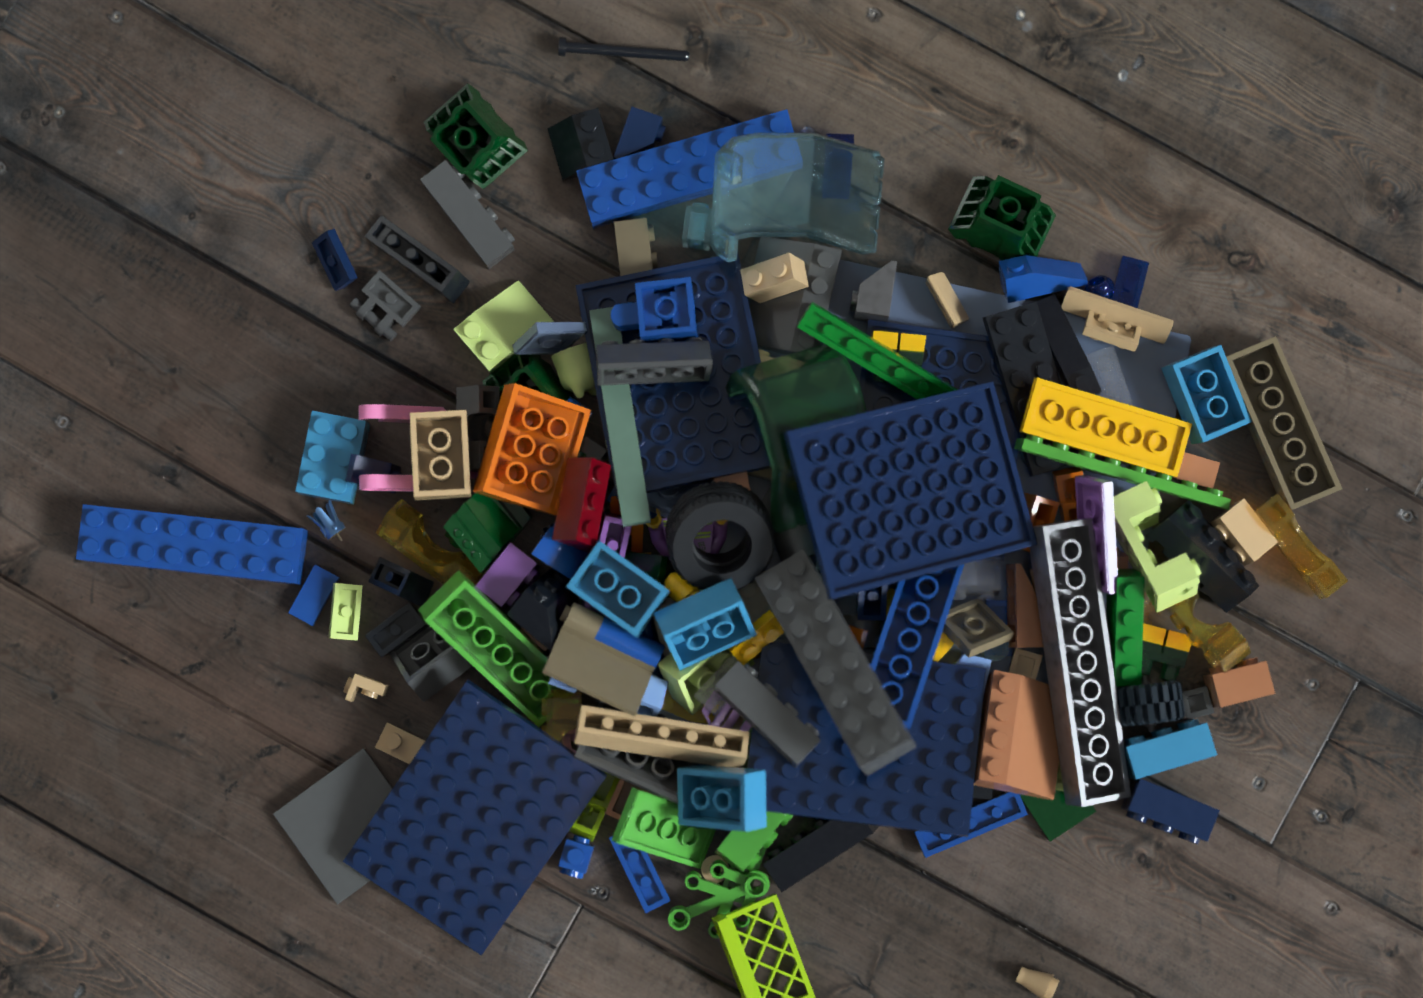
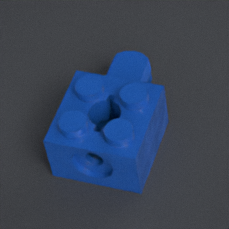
(661, 312)

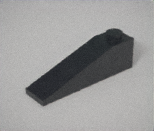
(418, 259)
(1066, 350)

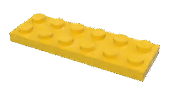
(1105, 427)

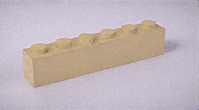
(661, 737)

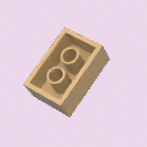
(440, 455)

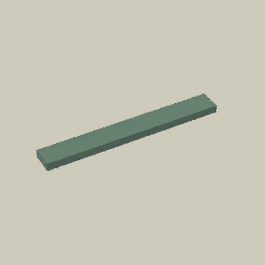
(622, 433)

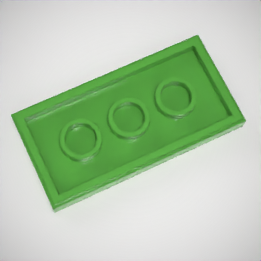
(652, 826)

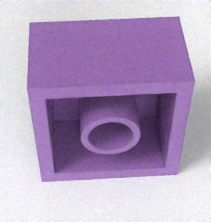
(508, 576)

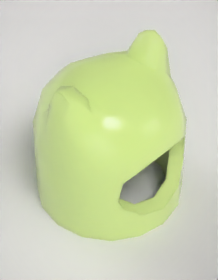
(575, 370)

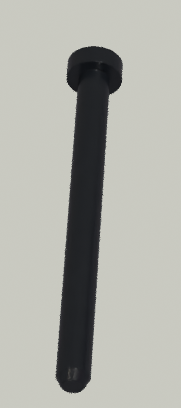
(621, 51)

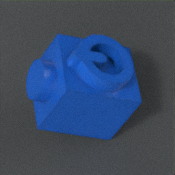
(576, 856)

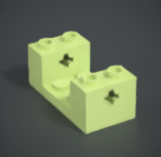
(1168, 582)

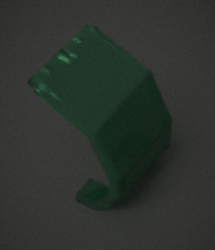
(792, 395)

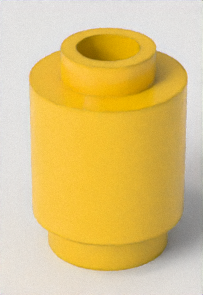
(679, 588)

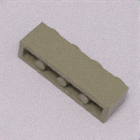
(633, 246)

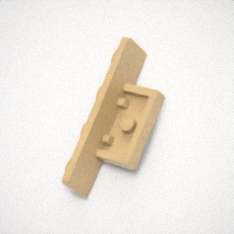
(1115, 321)

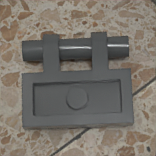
(391, 299)

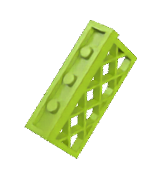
(739, 961)

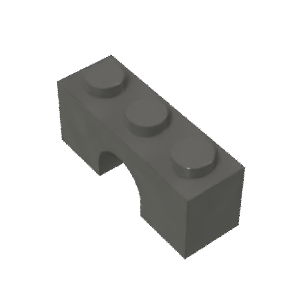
(480, 404)

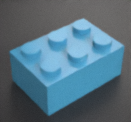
(1206, 394)
(328, 454)
(618, 589)
(705, 624)
(1168, 748)
(722, 797)

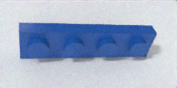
(983, 818)

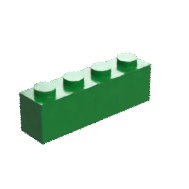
(1125, 626)

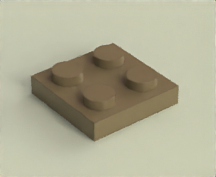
(975, 628)

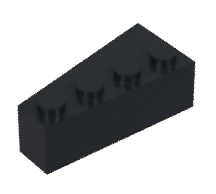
(1221, 572)
(814, 850)

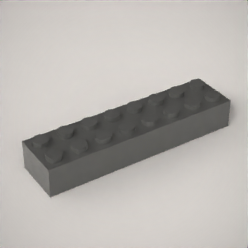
(835, 663)

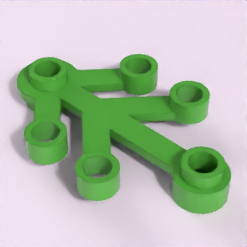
(721, 896)

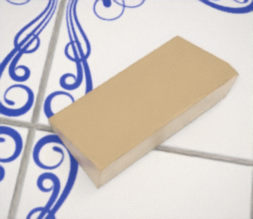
(946, 299)

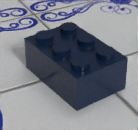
(1170, 811)

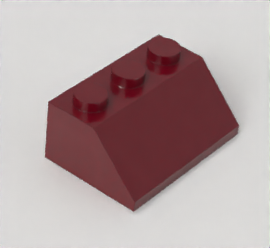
(582, 503)

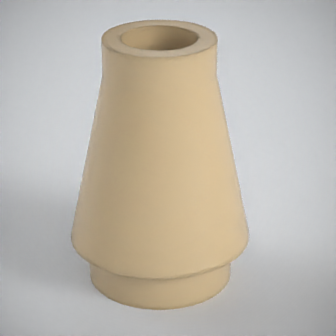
(1038, 982)

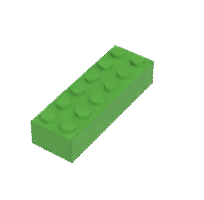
(490, 643)

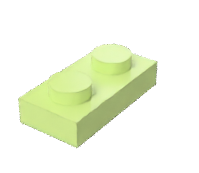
(345, 611)

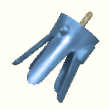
(330, 526)

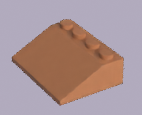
(1017, 737)

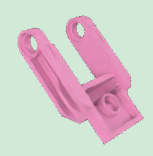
(392, 413)

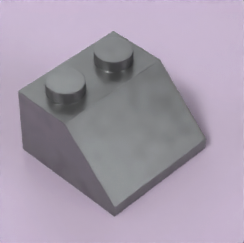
(875, 295)

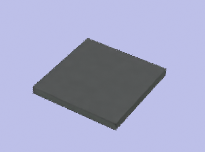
(332, 817)

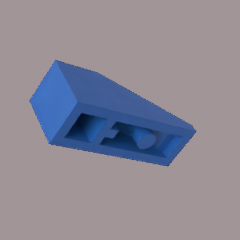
(1037, 276)

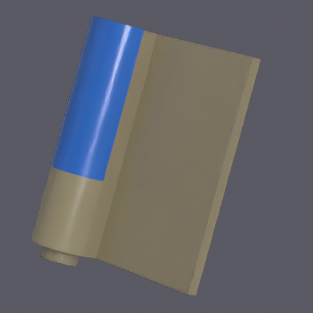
(602, 658)

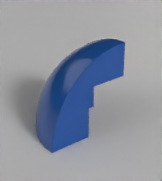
(558, 555)

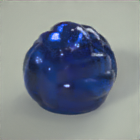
(1100, 286)

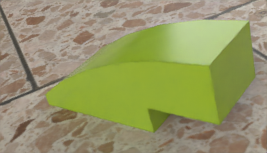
(594, 812)

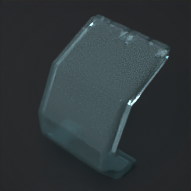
(795, 189)

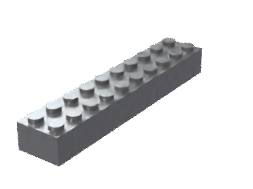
(1079, 663)

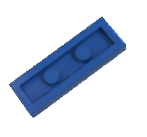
(642, 876)

